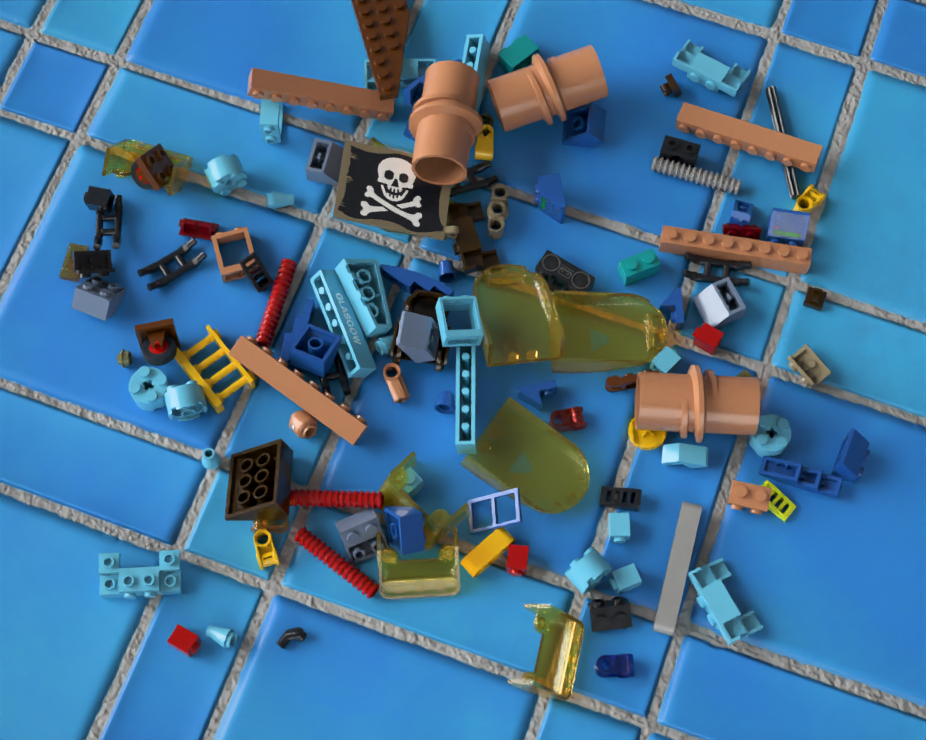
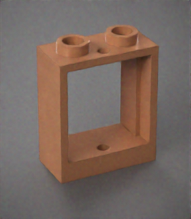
(234, 271)

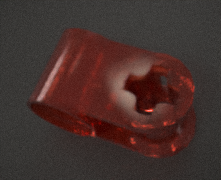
(571, 419)

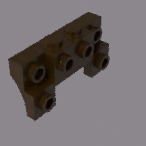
(467, 242)

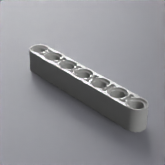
(677, 568)

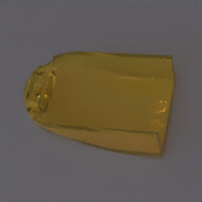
(517, 317)
(607, 331)
(531, 456)

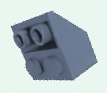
(324, 162)
(98, 297)
(719, 303)
(418, 336)
(360, 535)

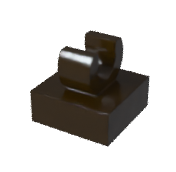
(670, 87)
(815, 298)

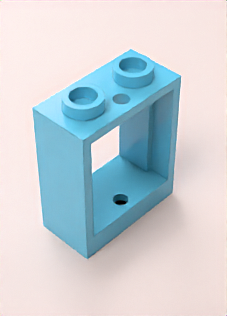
(271, 121)
(465, 337)

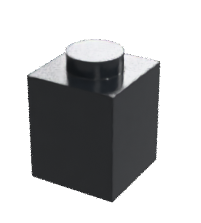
(99, 199)

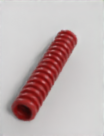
(277, 300)
(336, 498)
(335, 561)

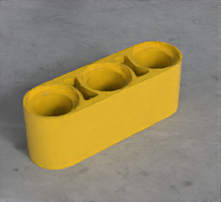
(487, 551)

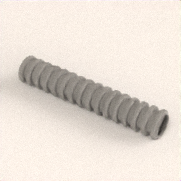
(696, 175)

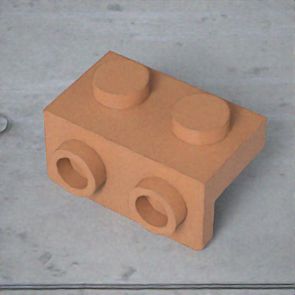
(749, 496)

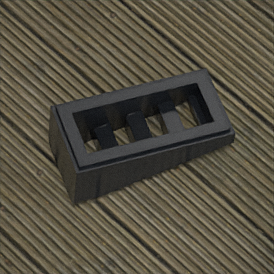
(263, 283)
(621, 491)

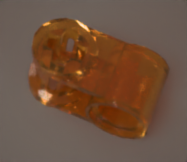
(270, 526)

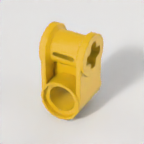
(484, 147)
(809, 199)
(266, 552)

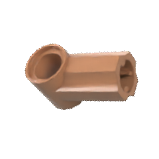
(395, 384)

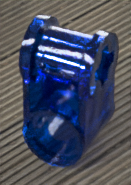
(618, 666)

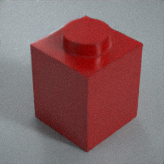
(707, 338)
(517, 559)
(184, 641)

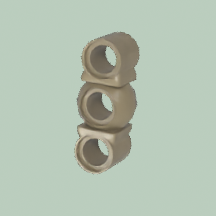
(497, 219)

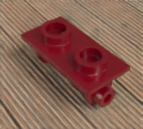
(197, 229)
(746, 231)

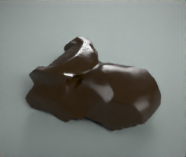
(422, 303)

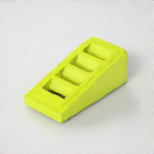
(785, 501)

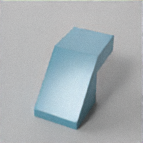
(687, 454)

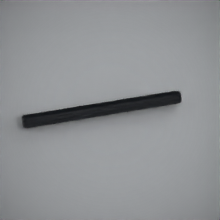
(779, 126)

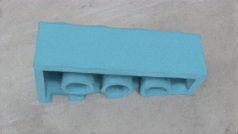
(366, 294)

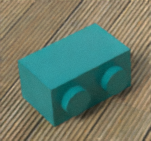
(518, 54)
(638, 267)

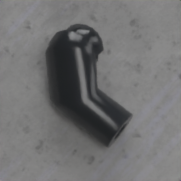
(291, 634)

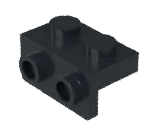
(92, 262)
(610, 614)

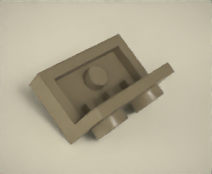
(809, 366)

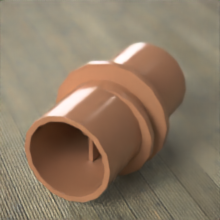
(548, 88)
(445, 123)
(697, 403)

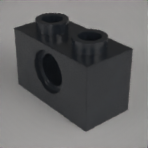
(679, 151)

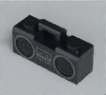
(563, 274)

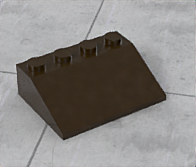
(260, 483)

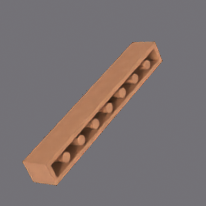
(318, 94)
(748, 137)
(733, 248)
(299, 390)

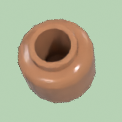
(303, 424)

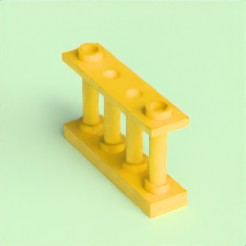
(207, 384)

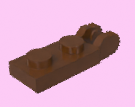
(626, 382)

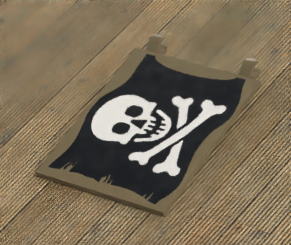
(384, 193)

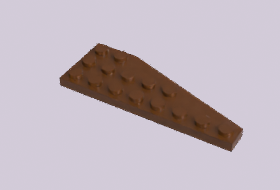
(383, 33)

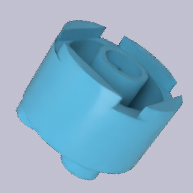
(225, 174)
(141, 384)
(185, 401)
(778, 429)
(588, 571)

